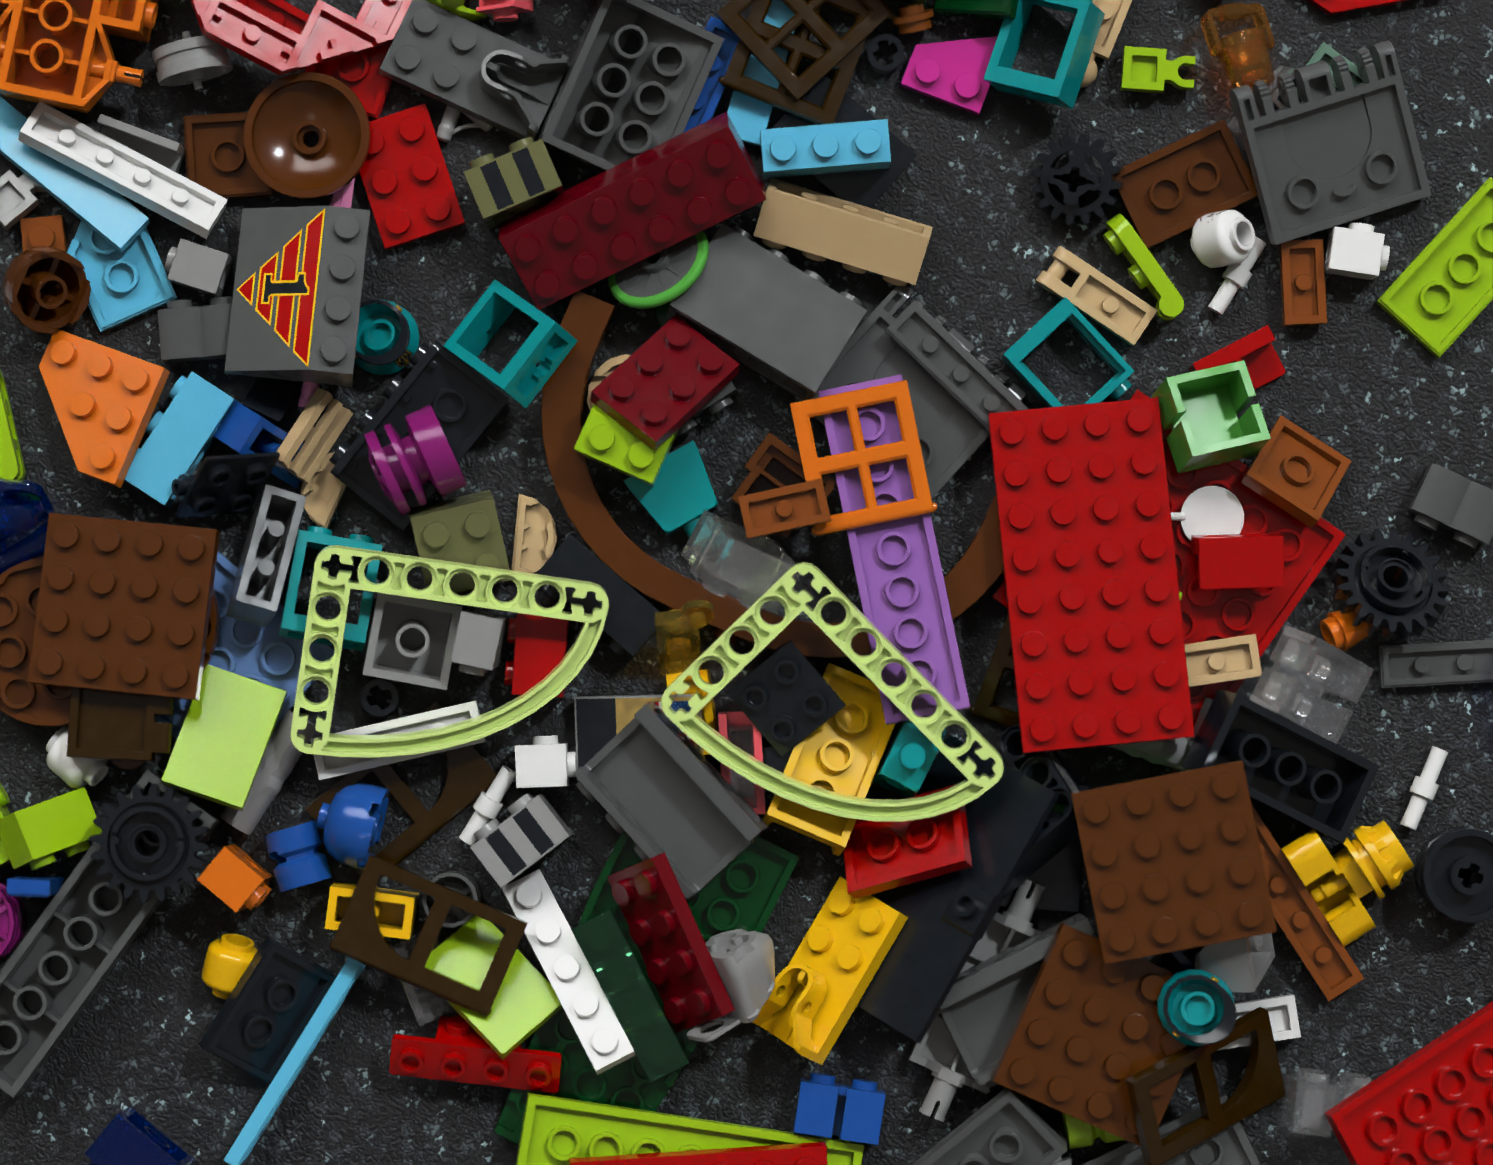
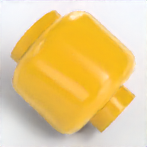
(227, 962)

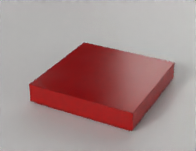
(362, 76)

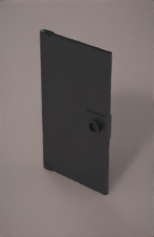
(956, 908)

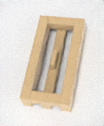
(317, 439)

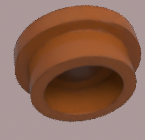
(913, 18)

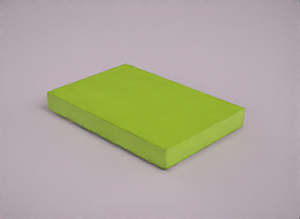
(224, 738)
(523, 998)

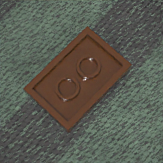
(1184, 182)

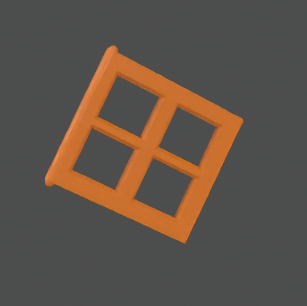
(865, 457)

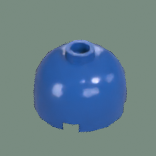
(353, 823)

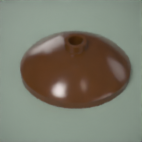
(287, 115)

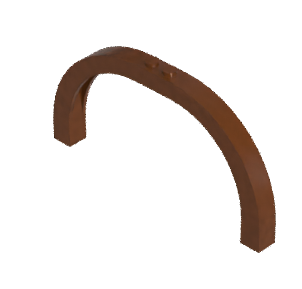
(562, 414)

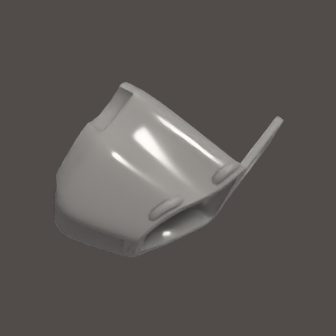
(748, 973)

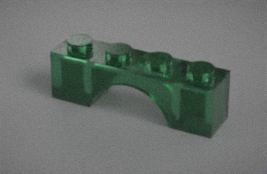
(630, 995)

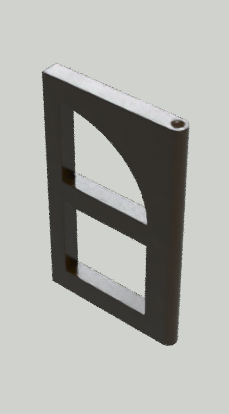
(466, 779)
(363, 941)
(1258, 1089)

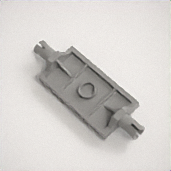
(937, 1047)

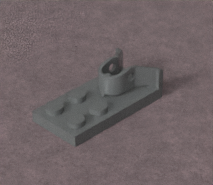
(473, 69)
(1000, 1134)

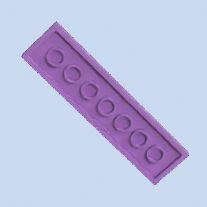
(898, 564)

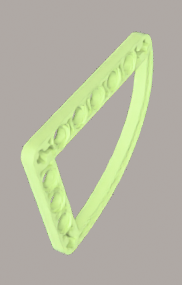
(439, 590)
(871, 665)

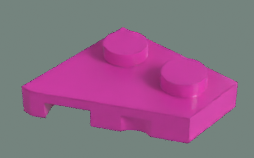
(951, 72)

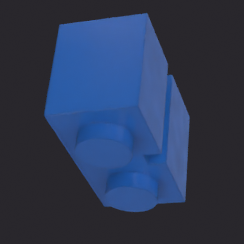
(839, 1109)

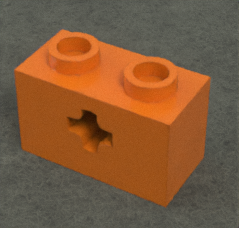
(236, 879)

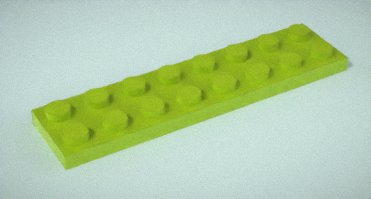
(579, 1129)

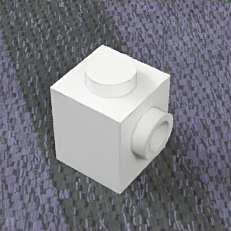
(1356, 252)
(544, 763)

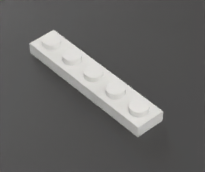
(122, 169)
(569, 972)

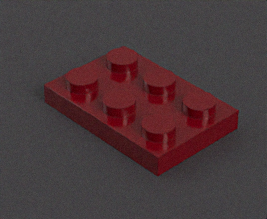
(664, 382)

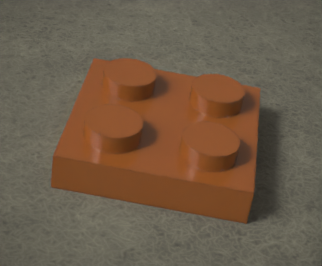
(1296, 471)

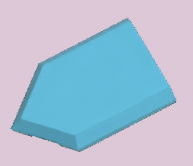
(124, 282)

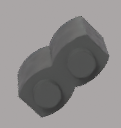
(194, 332)
(1454, 504)

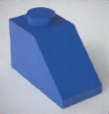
(253, 434)

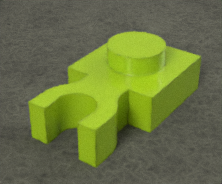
(1148, 70)

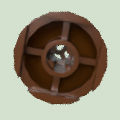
(46, 289)

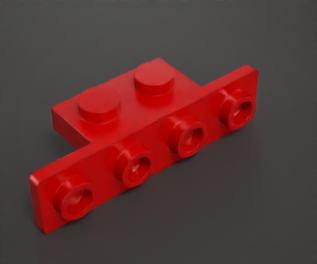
(464, 1057)

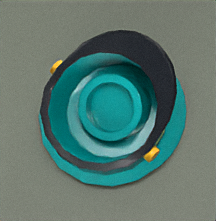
(385, 337)
(1197, 1008)

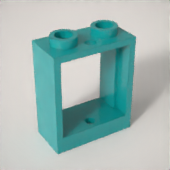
(1073, 64)
(1044, 328)
(520, 377)
(294, 624)

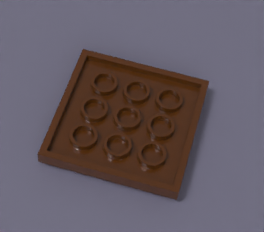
(123, 606)
(1173, 862)
(1088, 1033)

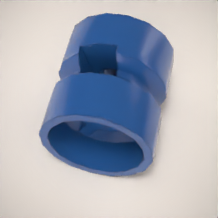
(297, 856)

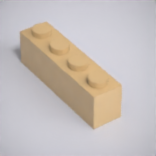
(842, 232)

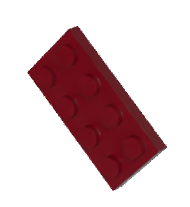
(670, 943)

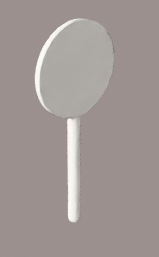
(1210, 512)

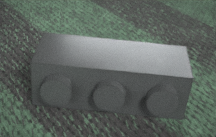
(266, 556)

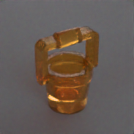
(1244, 52)

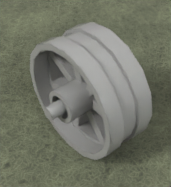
(190, 61)

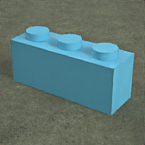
(825, 148)
(179, 437)

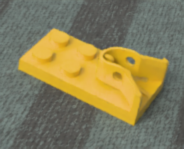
(836, 758)
(830, 972)

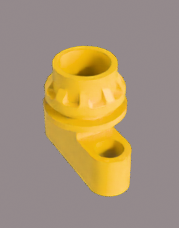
(1340, 880)

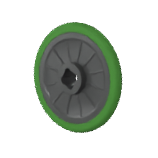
(661, 275)

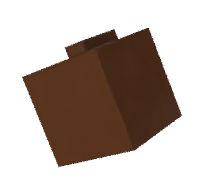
(774, 467)

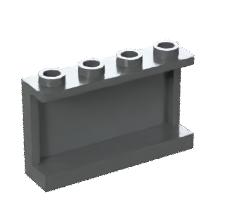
(769, 312)
(669, 799)
(990, 998)

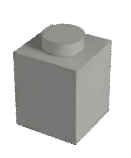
(198, 267)

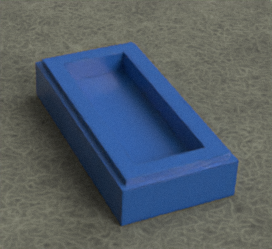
(34, 886)

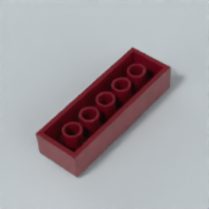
(632, 211)

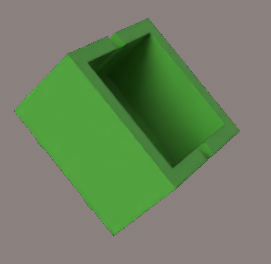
(1204, 419)

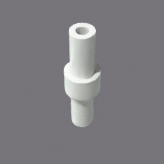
(1235, 277)
(1424, 788)
(488, 804)

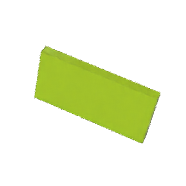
(1448, 278)

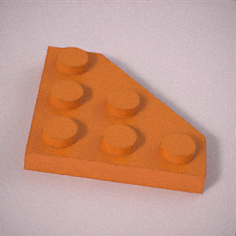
(100, 402)

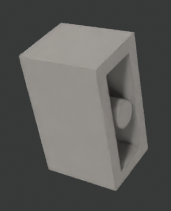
(479, 640)

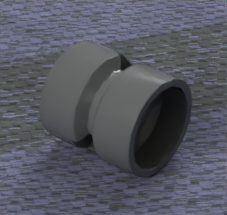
(459, 882)

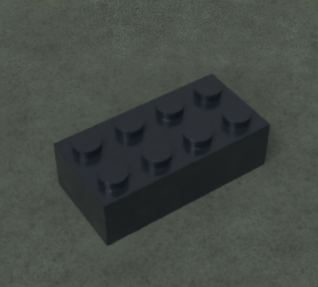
(1284, 765)

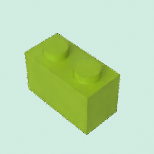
(49, 828)

